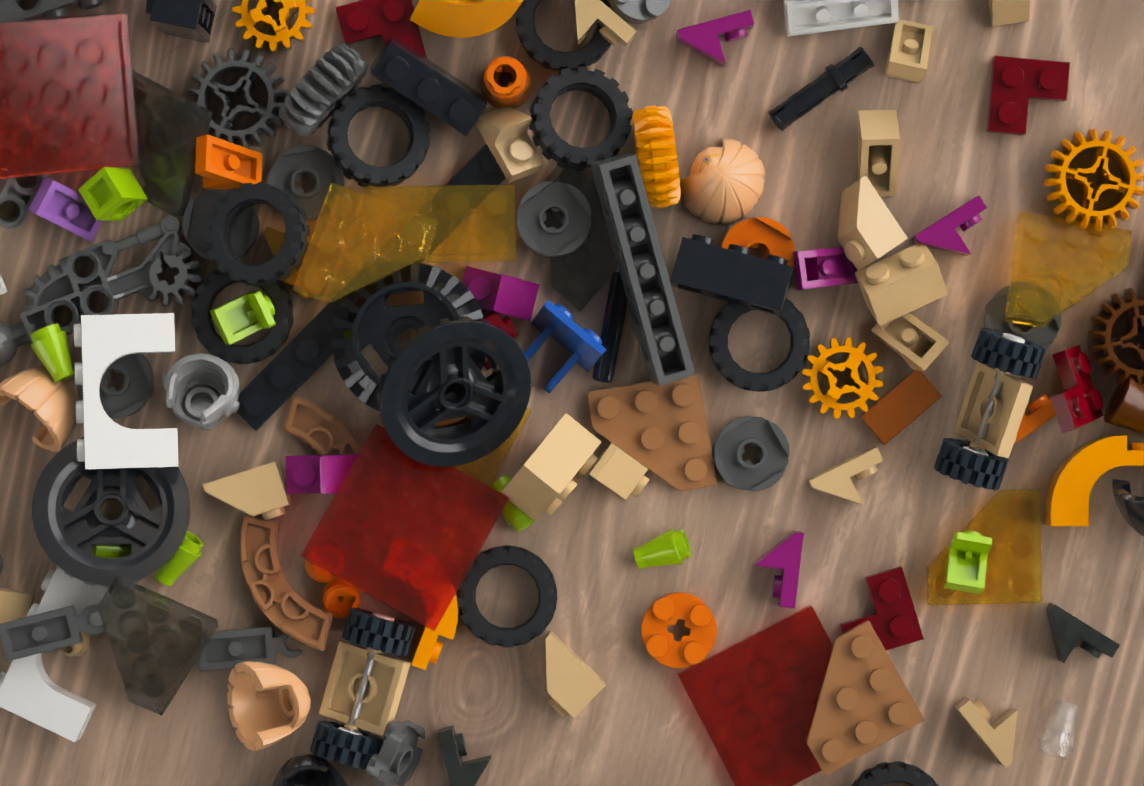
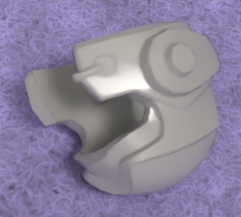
(201, 390)

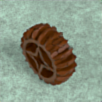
(1107, 345)

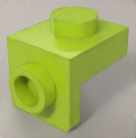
(243, 316)
(967, 562)

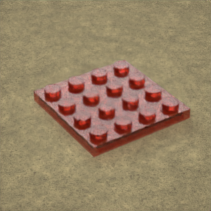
(66, 95)
(404, 530)
(763, 699)

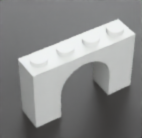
(103, 342)
(26, 685)

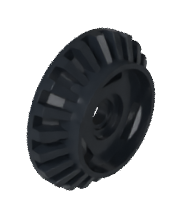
(366, 321)
(491, 403)
(71, 535)

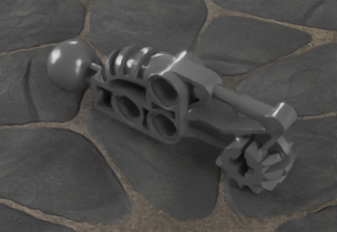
(64, 287)

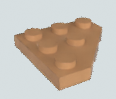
(659, 428)
(859, 701)

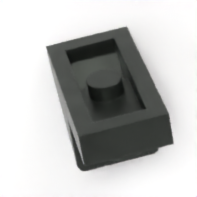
(1068, 630)
(453, 748)

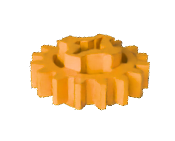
(257, 17)
(833, 393)

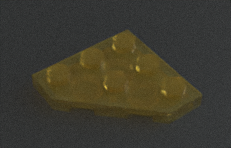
(360, 244)
(1060, 266)
(1013, 561)

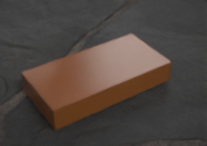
(900, 406)

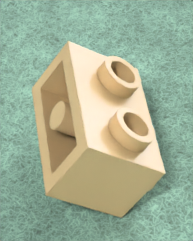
(901, 283)

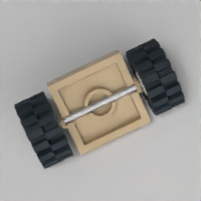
(991, 409)
(363, 687)

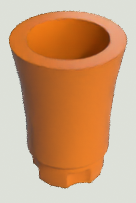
(516, 92)

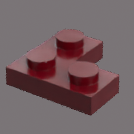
(379, 18)
(1014, 83)
(1079, 401)
(894, 613)

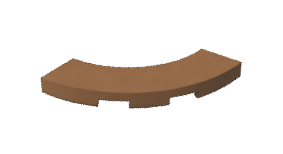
(319, 428)
(271, 589)

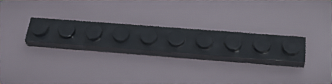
(313, 344)

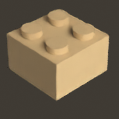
(553, 469)

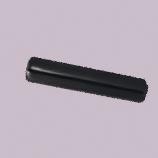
(611, 330)

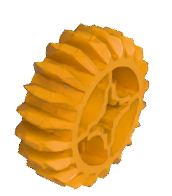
(657, 155)
(1089, 195)

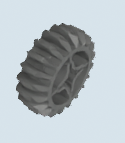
(245, 84)
(322, 90)

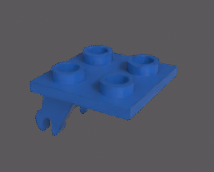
(558, 323)

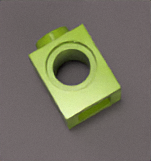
(112, 194)

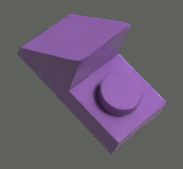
(65, 208)

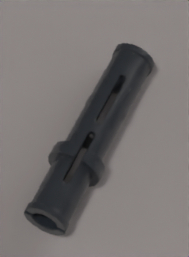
(820, 89)

